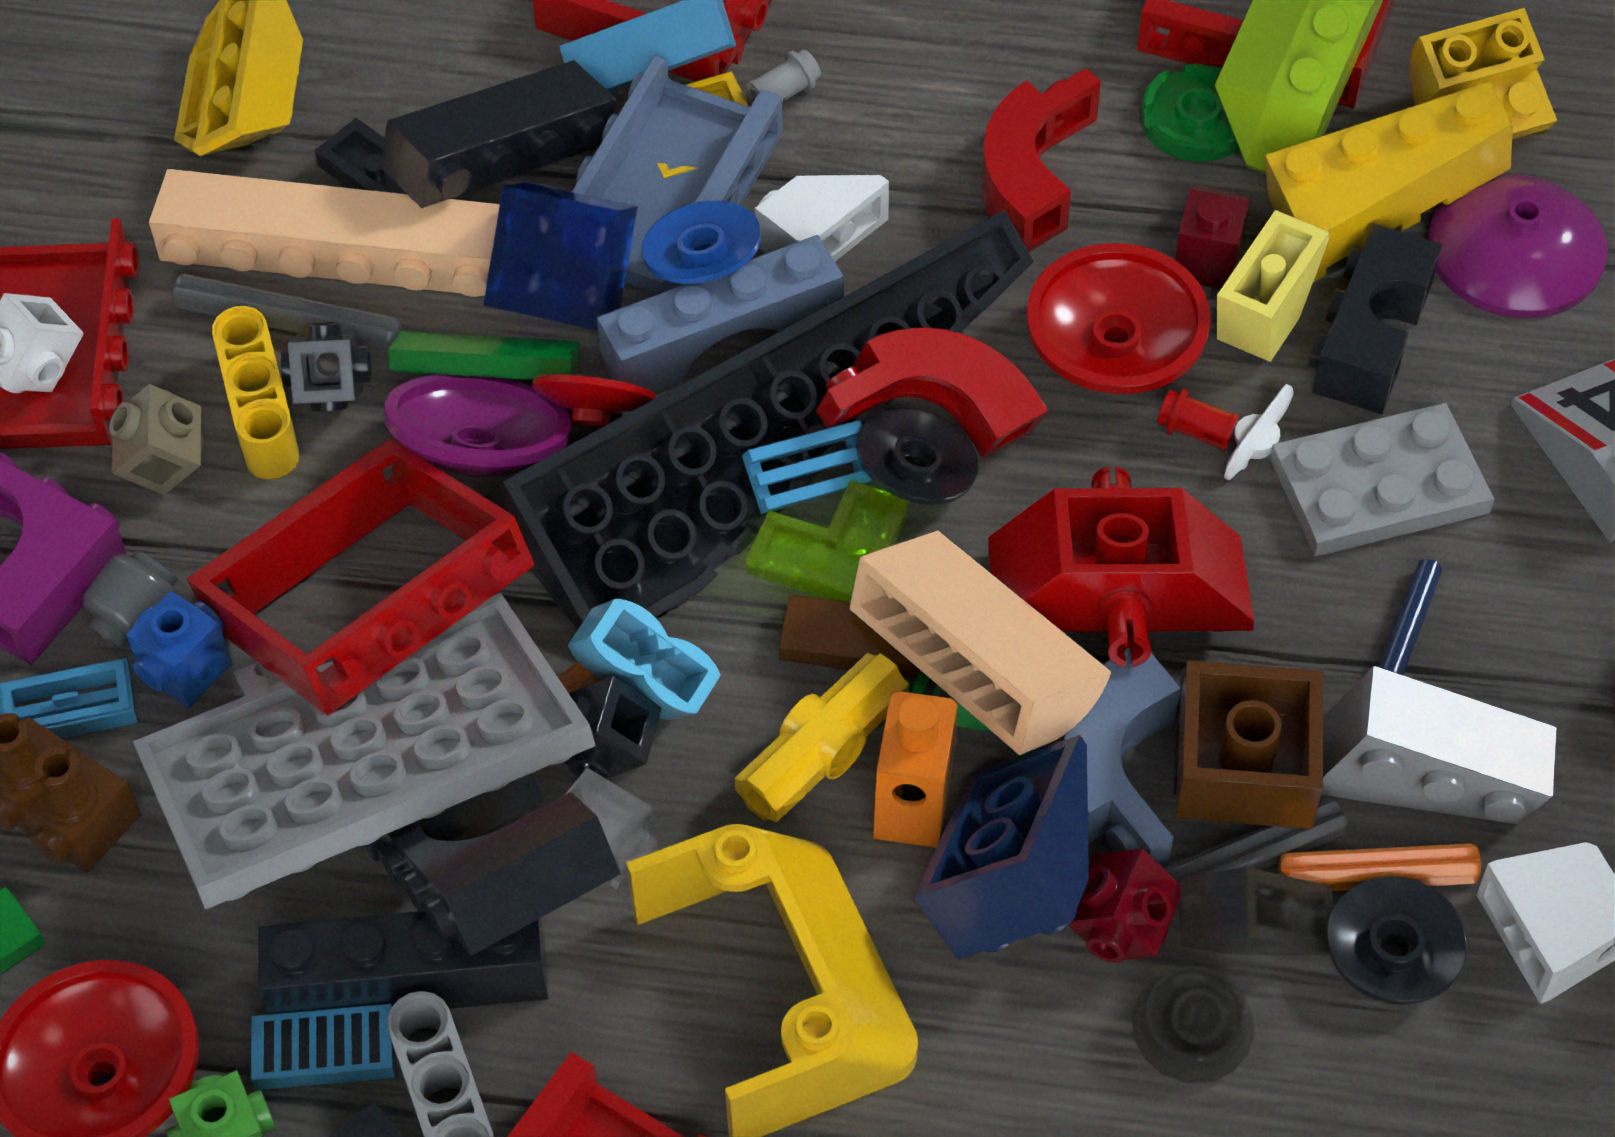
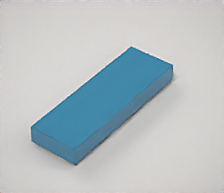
(676, 33)

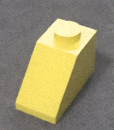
(1270, 286)

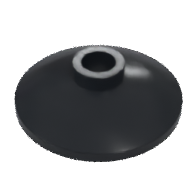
(917, 456)
(1402, 915)

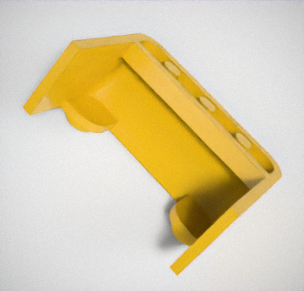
(845, 1037)

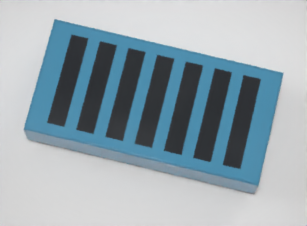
(321, 1047)

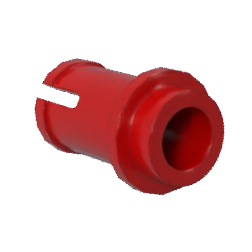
(1197, 419)

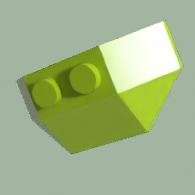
(1290, 71)

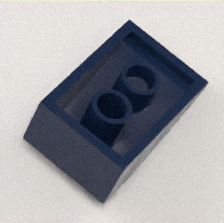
(1012, 852)

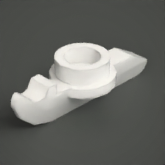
(1258, 433)

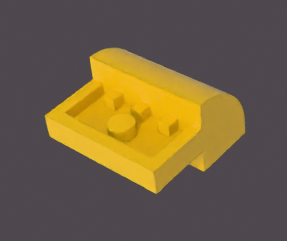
(1482, 51)

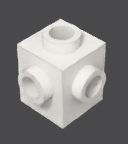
(34, 343)

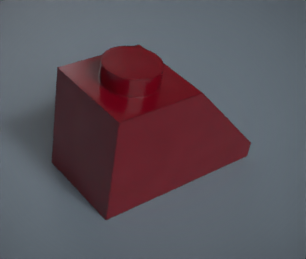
(1212, 233)

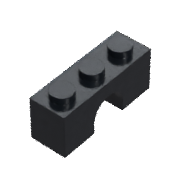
(1360, 353)

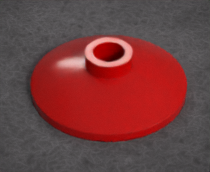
(592, 397)

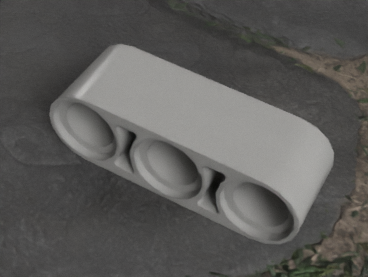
(436, 1066)

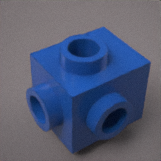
(179, 648)

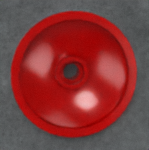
(1120, 297)
(89, 1025)

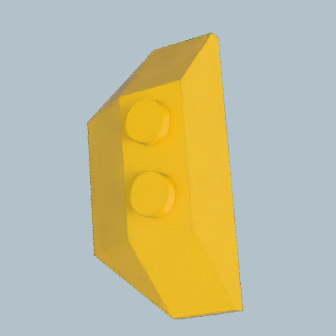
(240, 76)

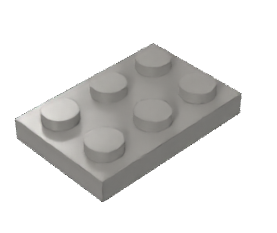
(1381, 479)

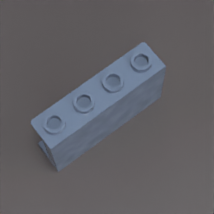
(678, 128)

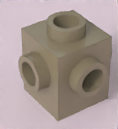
(156, 439)

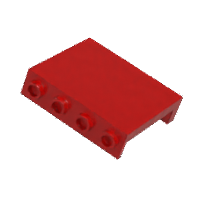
(94, 293)

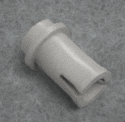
(788, 78)

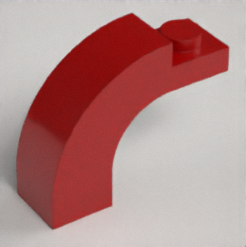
(1015, 140)
(945, 368)

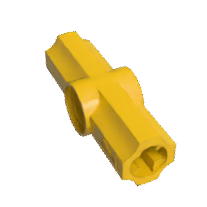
(820, 738)

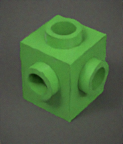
(220, 1109)

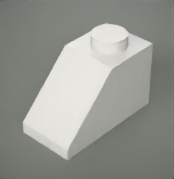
(833, 206)

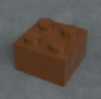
(1250, 745)

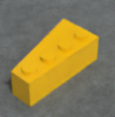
(1391, 167)

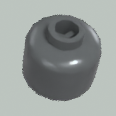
(123, 592)

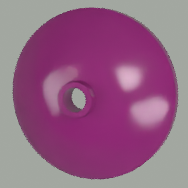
(1519, 247)
(476, 423)

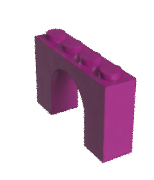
(53, 562)

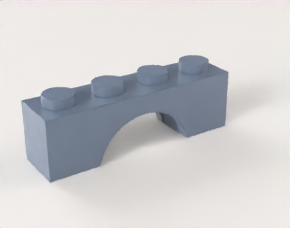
(665, 334)

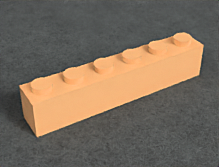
(323, 232)

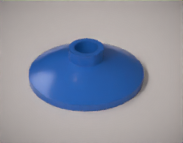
(701, 242)

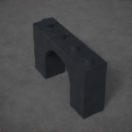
(502, 879)

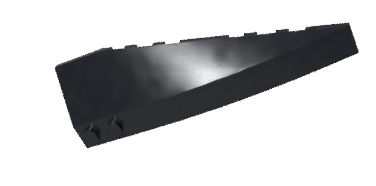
(665, 489)

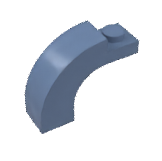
(1130, 709)

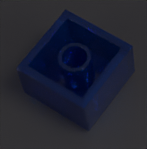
(559, 254)

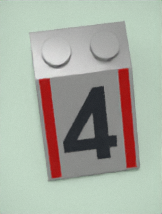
(1577, 432)

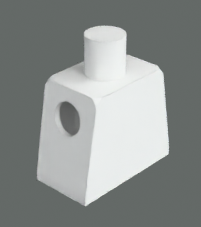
(1553, 914)

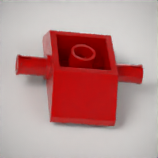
(1124, 563)

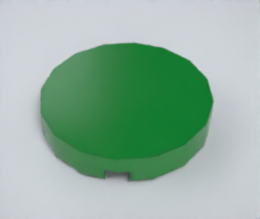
(1186, 115)

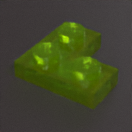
(827, 558)

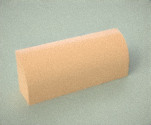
(978, 640)

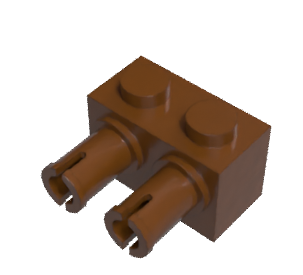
(60, 795)

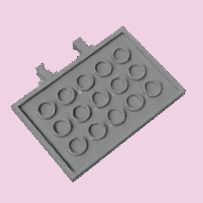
(283, 786)

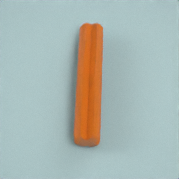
(1346, 868)

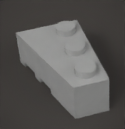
(1435, 751)

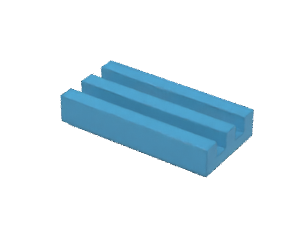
(761, 480)
(69, 712)

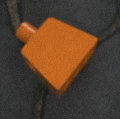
(920, 752)

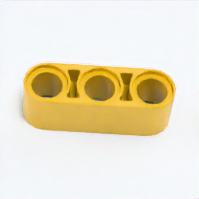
(255, 392)

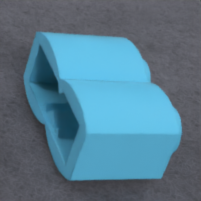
(634, 647)

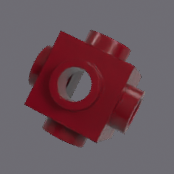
(1126, 906)

